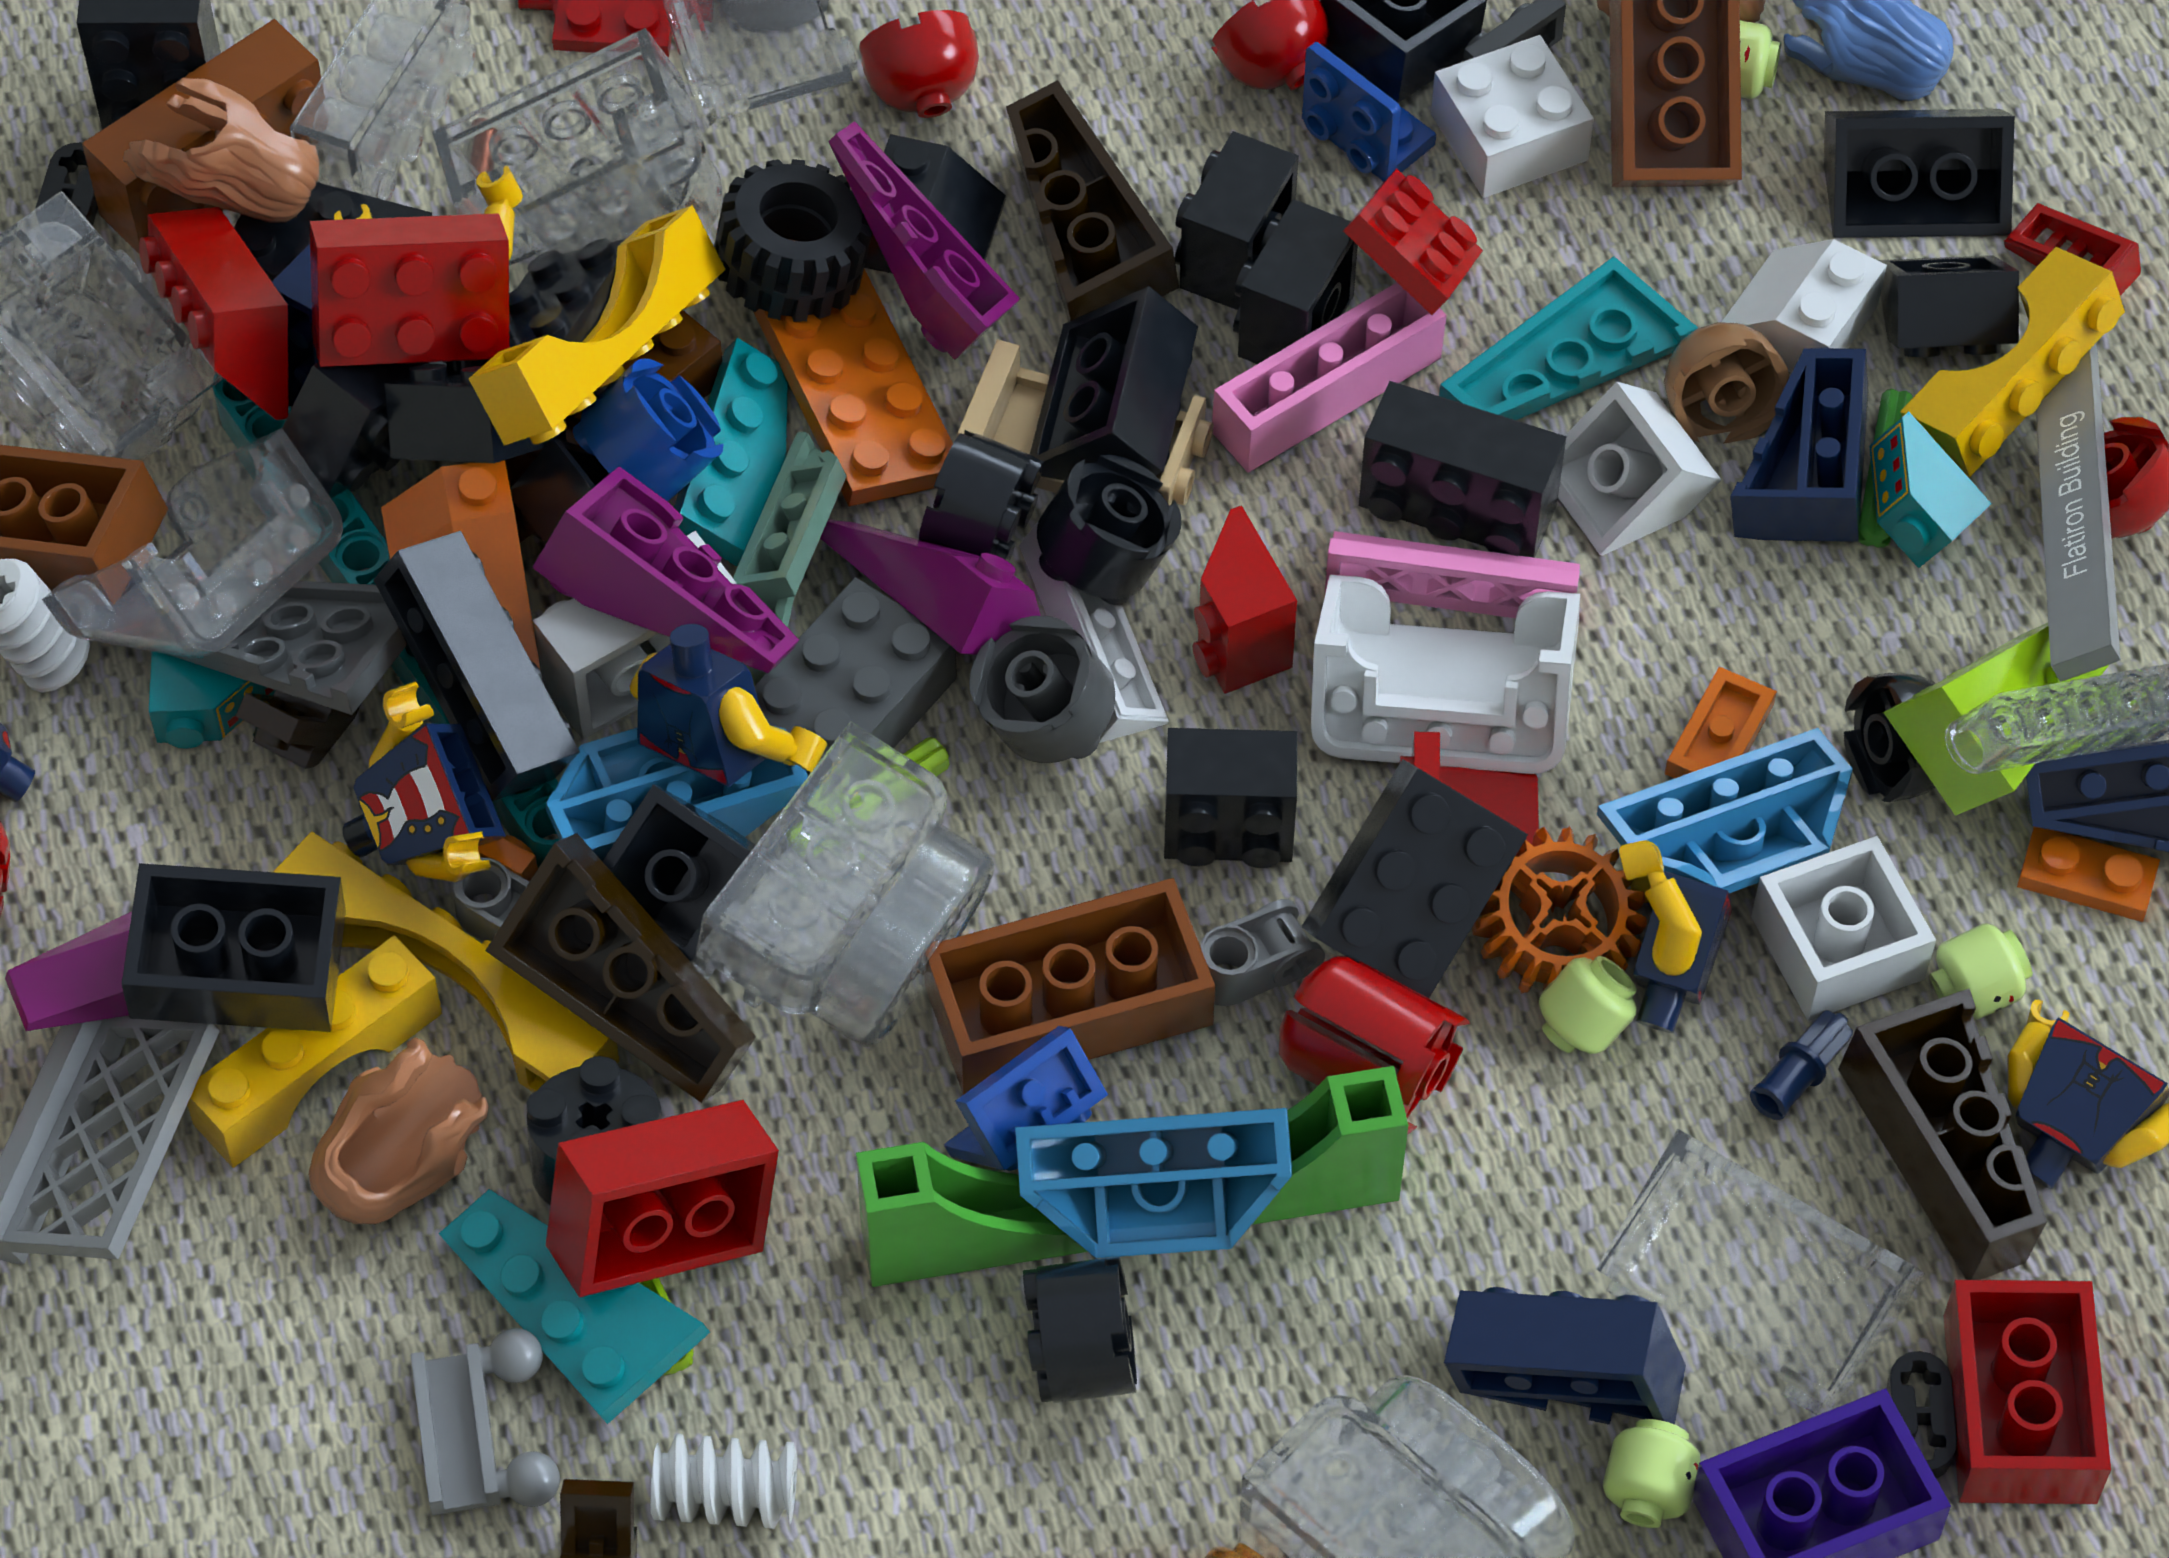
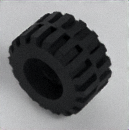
(785, 274)

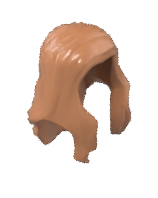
(245, 166)
(397, 1136)

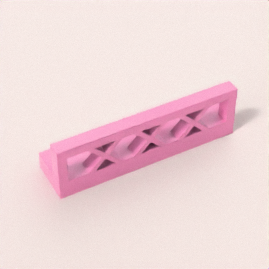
(1448, 575)

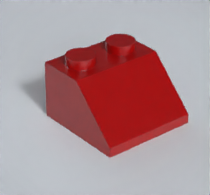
(1243, 610)

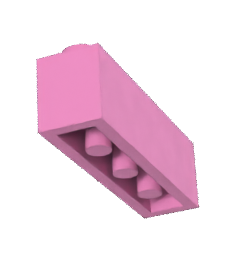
(1325, 376)

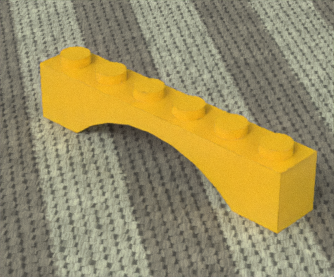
(546, 379)
(536, 1028)

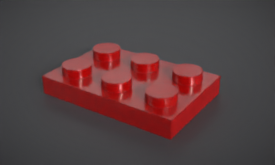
(1414, 240)

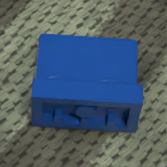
(1359, 117)
(1038, 1087)

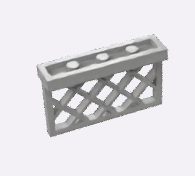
(59, 1123)

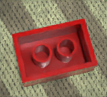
(409, 289)
(661, 1197)
(2027, 1392)

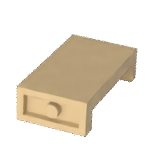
(1010, 404)

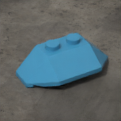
(616, 773)
(1741, 813)
(1156, 1179)

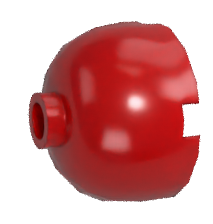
(1269, 42)
(921, 64)
(2136, 475)

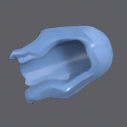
(1875, 45)

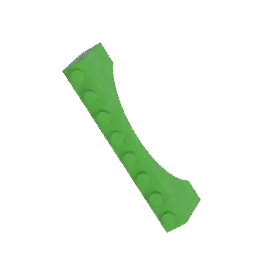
(947, 1217)

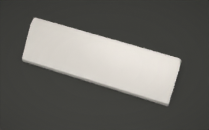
(1112, 640)

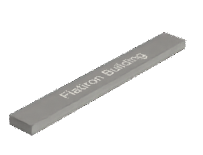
(2077, 524)

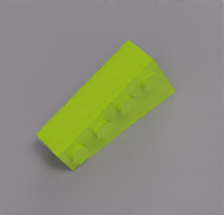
(1925, 716)

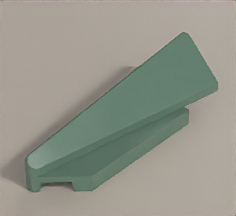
(790, 527)

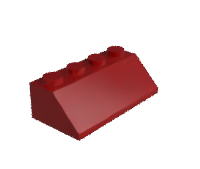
(222, 301)

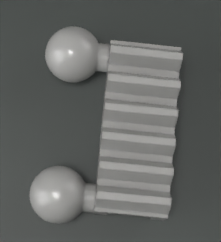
(458, 1427)

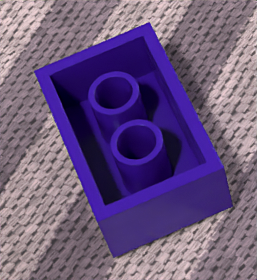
(1824, 1489)

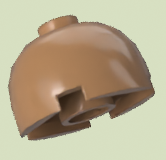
(1733, 372)

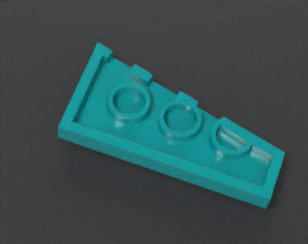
(1571, 345)
(734, 488)
(601, 1342)

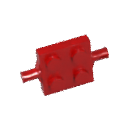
(599, 23)

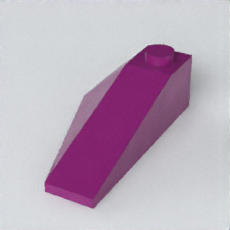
(934, 266)
(631, 561)
(947, 589)
(74, 980)

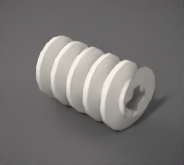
(31, 634)
(723, 1482)

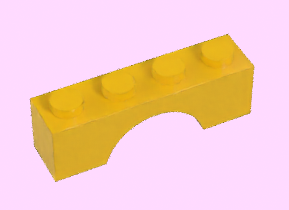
(1976, 409)
(260, 1084)

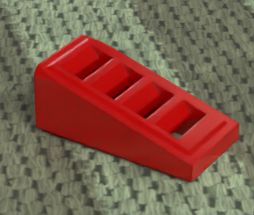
(2107, 248)

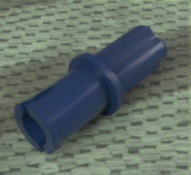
(1801, 1065)

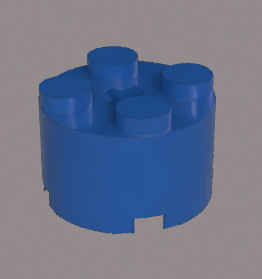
(651, 429)

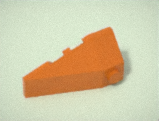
(480, 505)

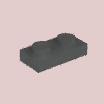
(1527, 21)

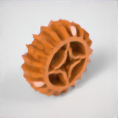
(1541, 893)

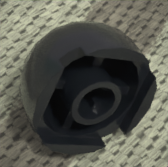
(1874, 747)

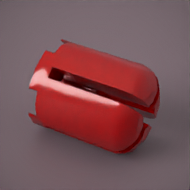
(1369, 1022)

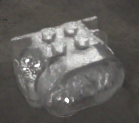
(589, 149)
(86, 345)
(847, 893)
(1399, 1481)

